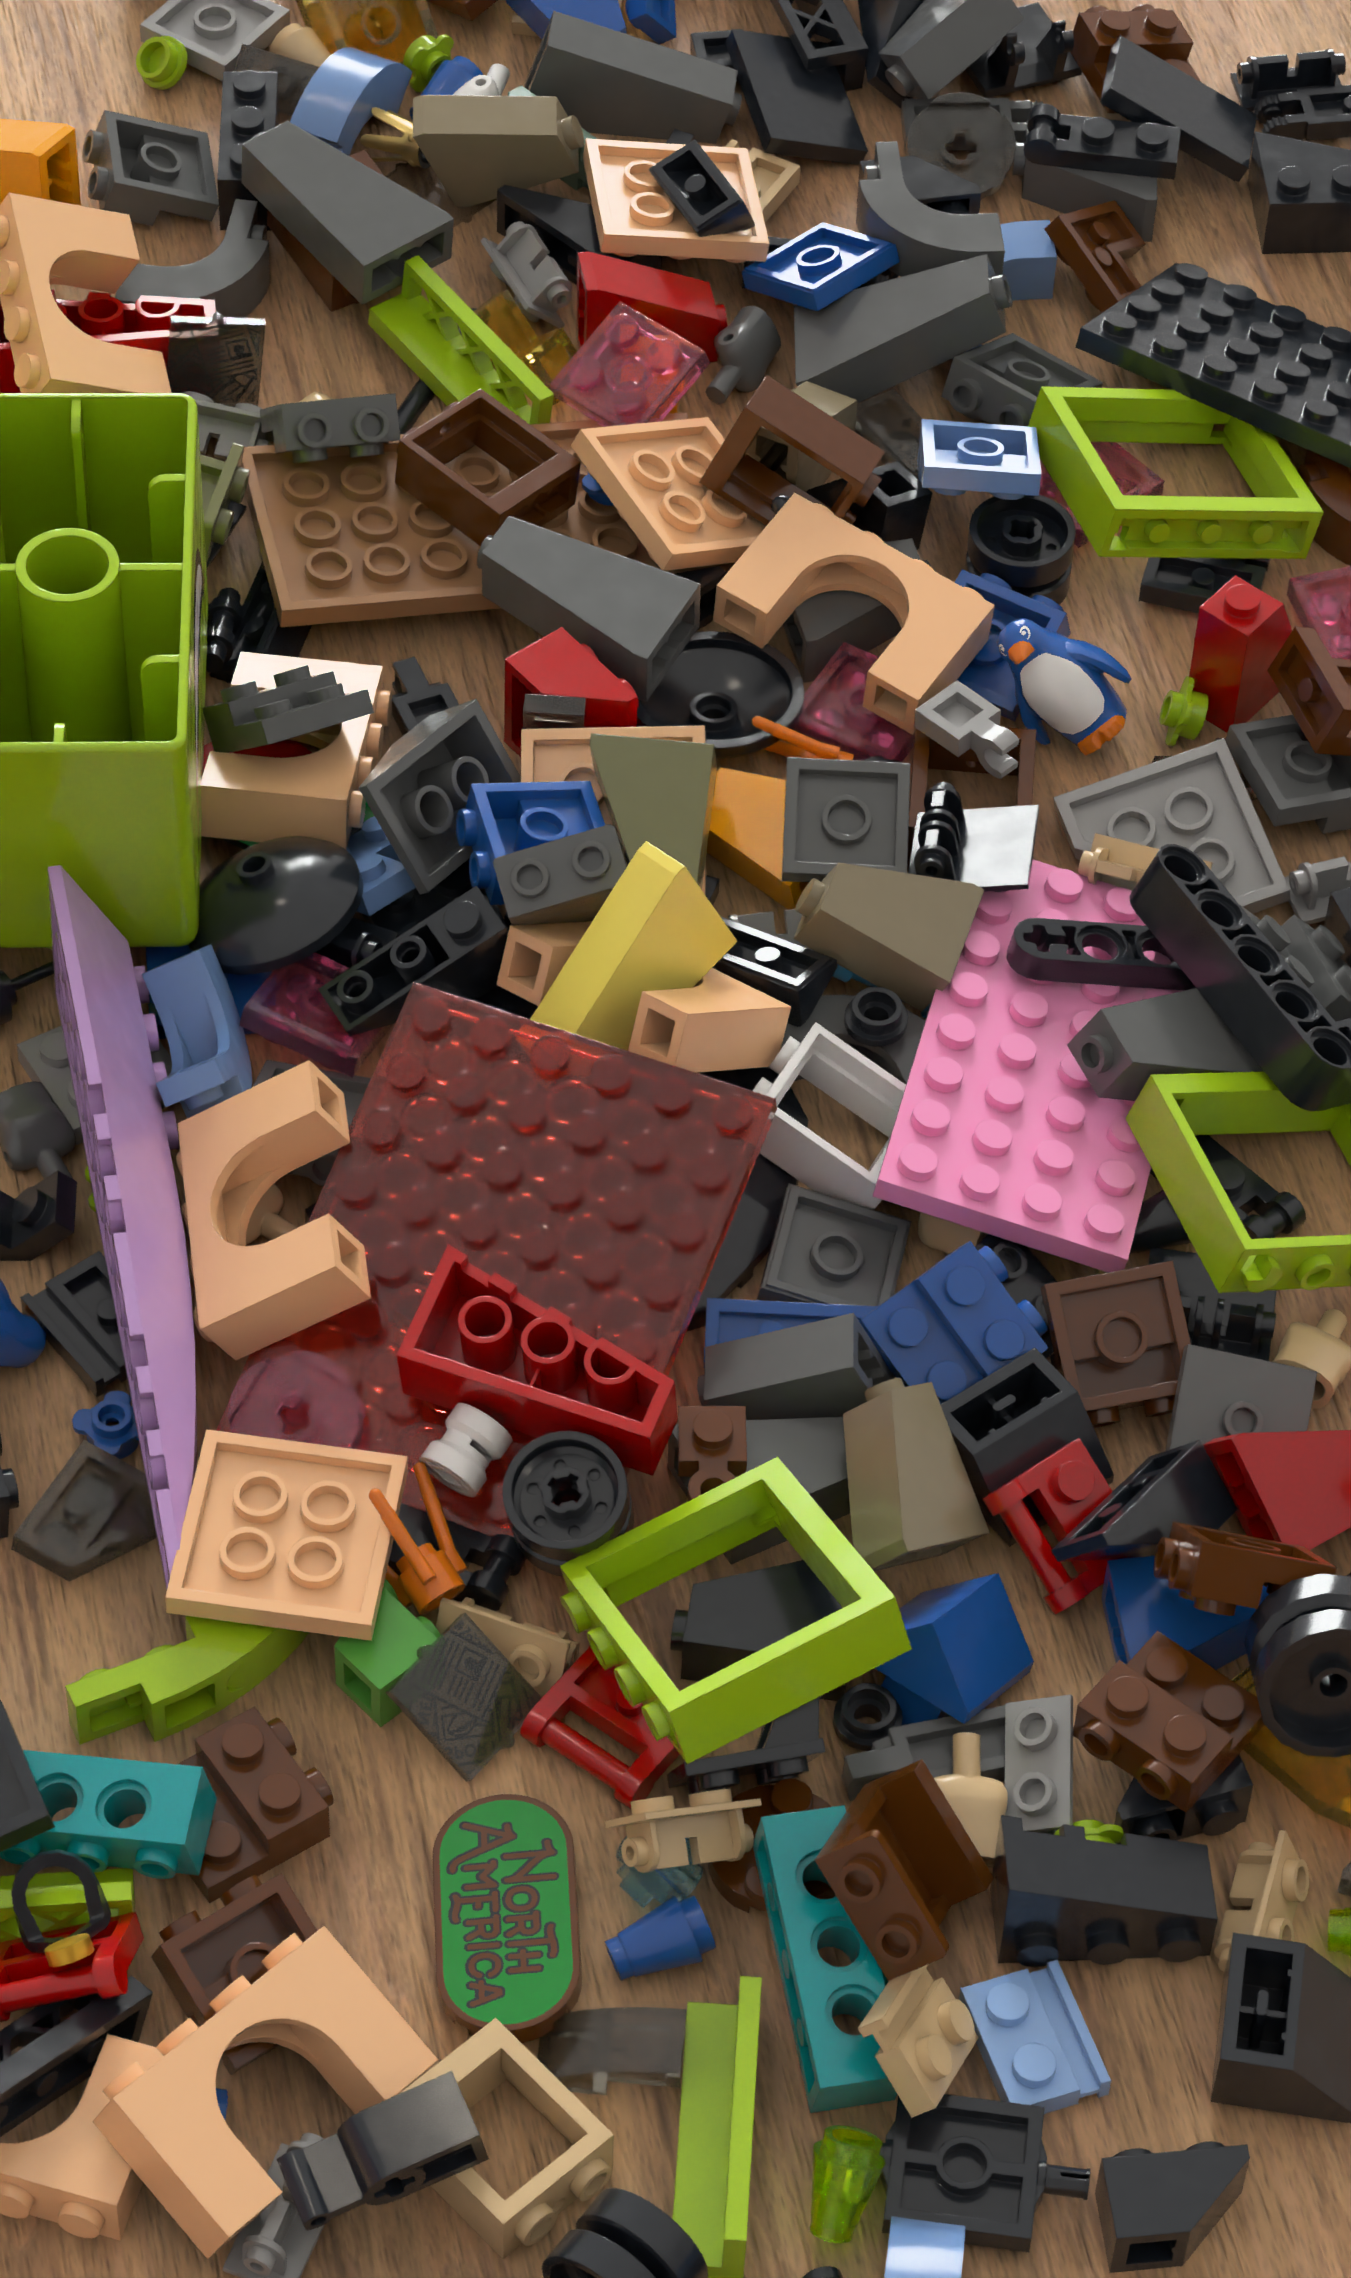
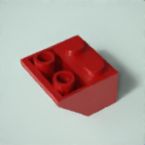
(565, 668)

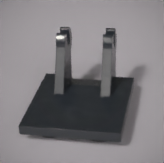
(1027, 56)
(780, 1754)

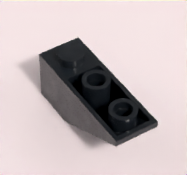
(448, 951)

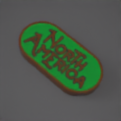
(506, 1916)

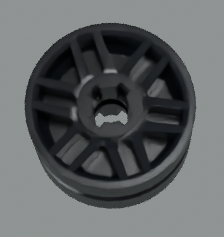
(1024, 544)
(565, 1498)
(625, 2239)

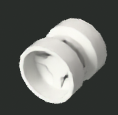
(466, 1449)

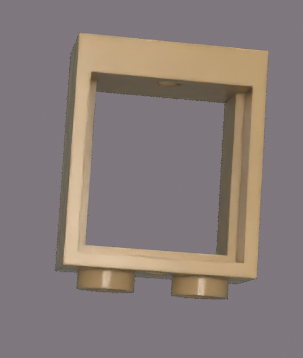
(578, 2173)

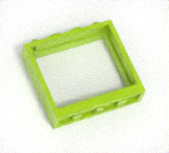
(1171, 525)
(1191, 1104)
(768, 1681)

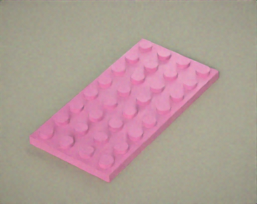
(997, 1108)

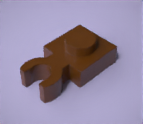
(711, 1446)

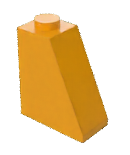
(39, 160)
(749, 832)

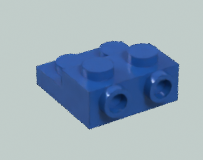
(989, 672)
(517, 817)
(954, 1324)

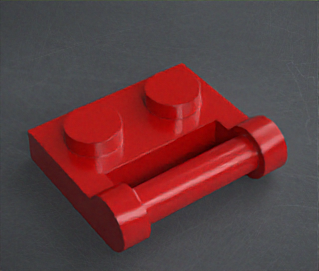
(1065, 1492)
(599, 1701)
(31, 1982)

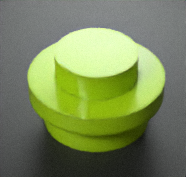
(161, 61)

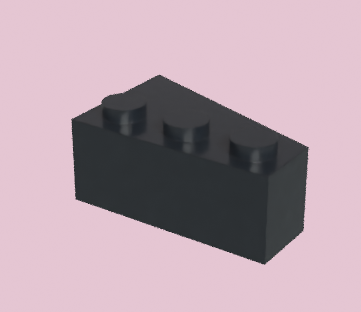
(1300, 195)
(1099, 1898)

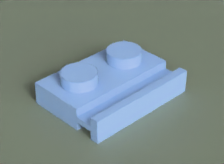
(1035, 2039)

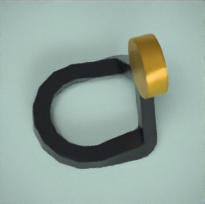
(77, 1945)

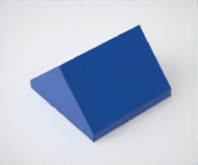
(962, 1647)

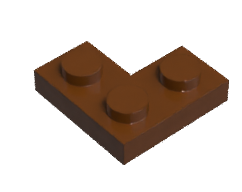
(1095, 247)

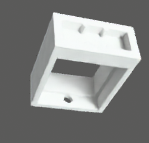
(851, 1082)

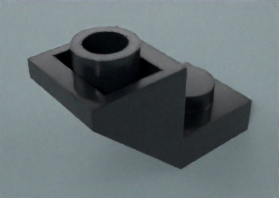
(37, 1218)

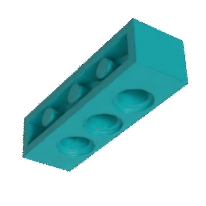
(104, 1792)
(834, 2065)

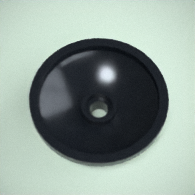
(724, 685)
(277, 903)

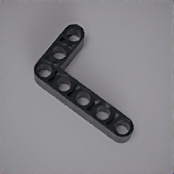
(1245, 979)

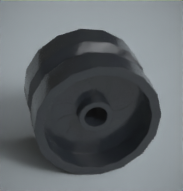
(1303, 1664)

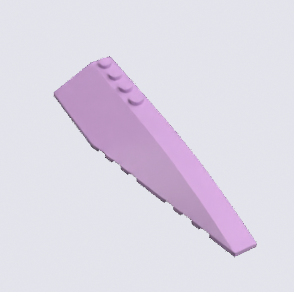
(132, 1189)

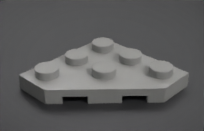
(1187, 802)

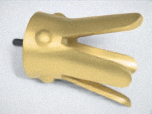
(403, 146)

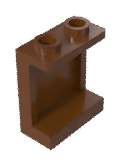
(1315, 690)
(901, 1867)

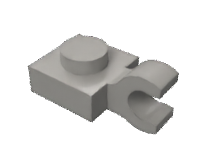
(965, 720)

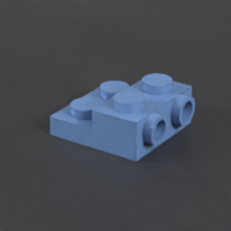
(979, 458)

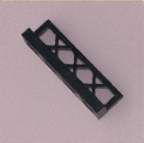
(828, 23)
(63, 2053)

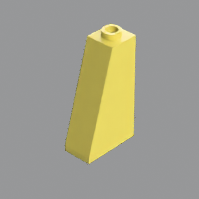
(646, 937)

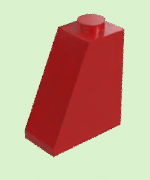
(668, 298)
(1234, 647)
(1288, 1483)

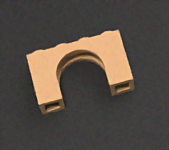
(74, 247)
(816, 552)
(302, 794)
(696, 1028)
(227, 1164)
(170, 2115)
(74, 2170)

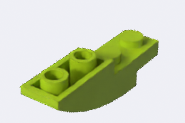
(179, 1682)

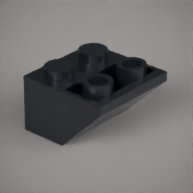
(1013, 1424)
(1283, 2031)

